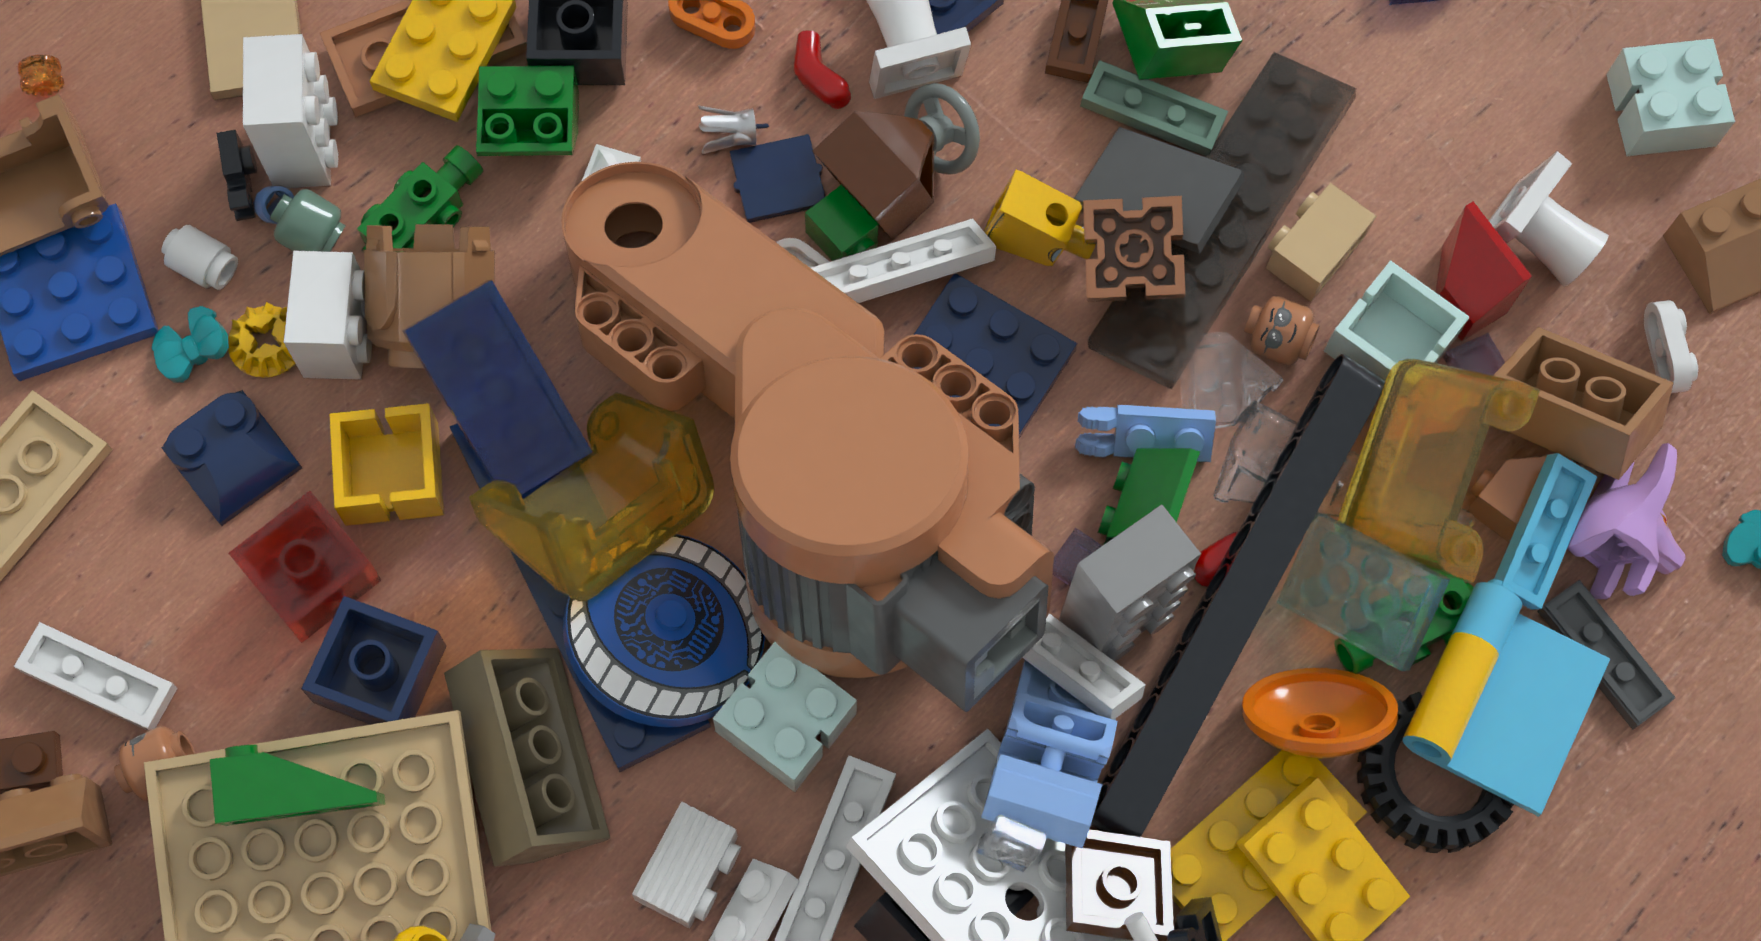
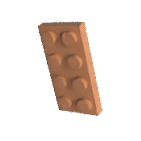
(360, 44)

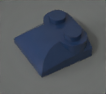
(230, 455)

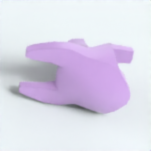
(1629, 526)

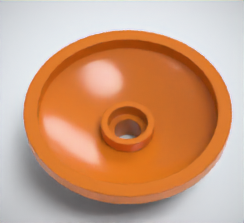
(1320, 712)

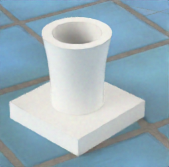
(914, 49)
(1545, 227)

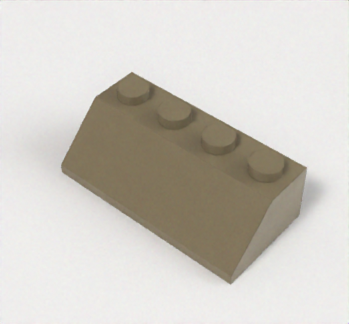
(526, 755)

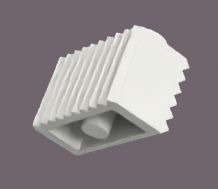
(687, 865)

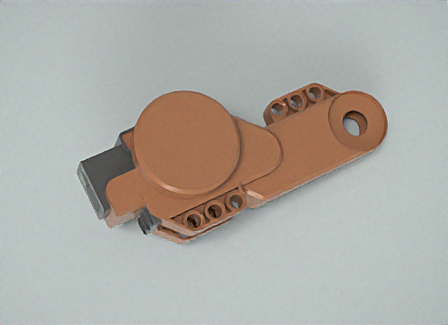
(864, 494)

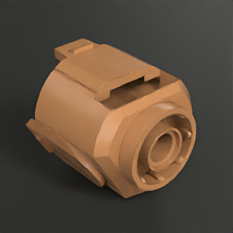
(416, 281)

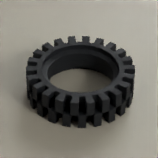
(1408, 820)

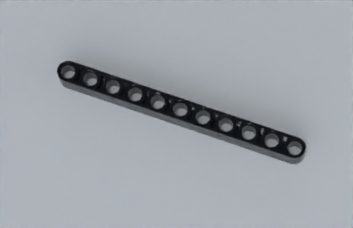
(1236, 598)

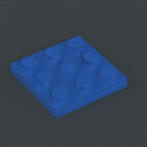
(72, 297)

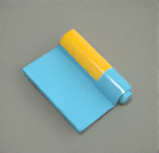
(1505, 699)

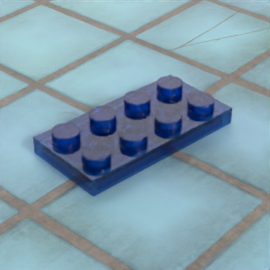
(497, 389)

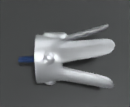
(739, 122)

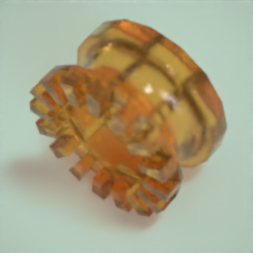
(40, 74)

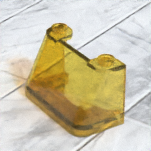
(1424, 457)
(611, 505)

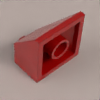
(1479, 271)

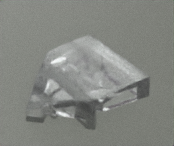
(1225, 379)

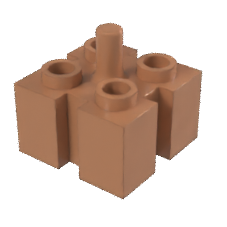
(1134, 248)

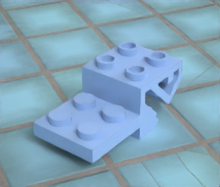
(1050, 761)

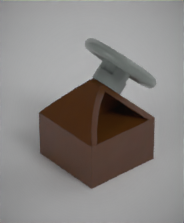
(893, 158)

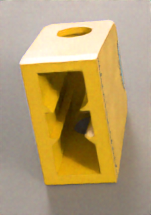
(1036, 221)

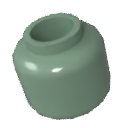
(307, 222)

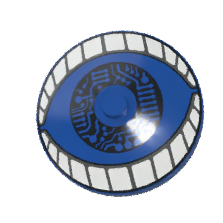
(666, 636)

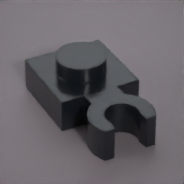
(237, 165)
(1196, 922)

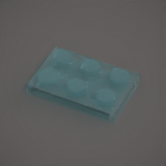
(1363, 591)

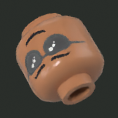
(1282, 330)
(146, 747)

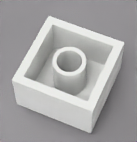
(327, 315)

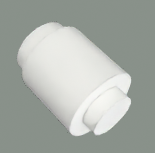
(199, 257)

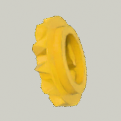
(269, 359)

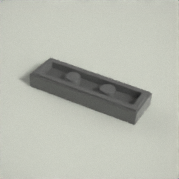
(1628, 678)

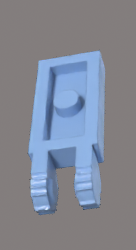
(1145, 428)

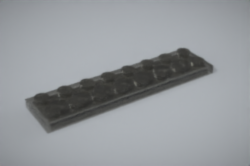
(1275, 144)

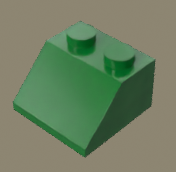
(1151, 480)

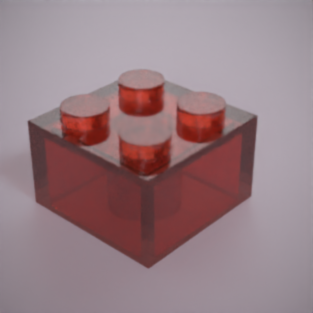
(305, 565)

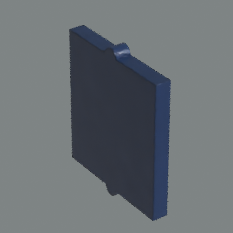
(777, 178)

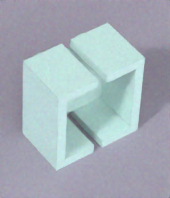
(1676, 99)
(1396, 323)
(783, 715)

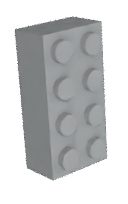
(1131, 584)

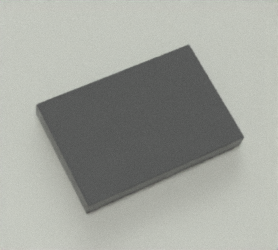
(1145, 167)

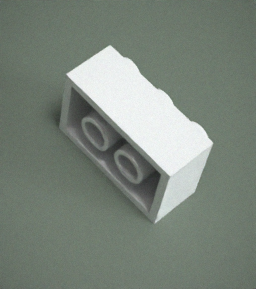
(288, 111)

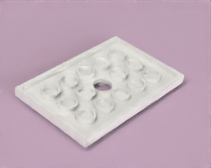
(930, 866)

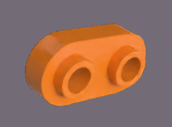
(714, 18)

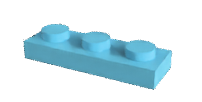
(1545, 529)

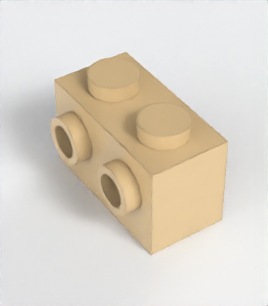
(1319, 241)

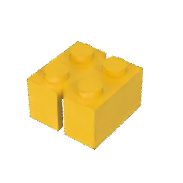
(386, 471)

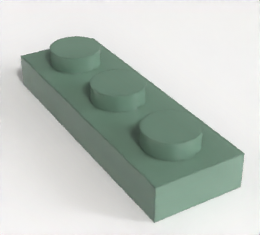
(1153, 108)

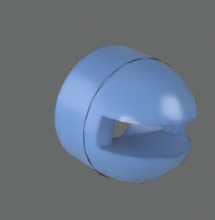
(264, 196)

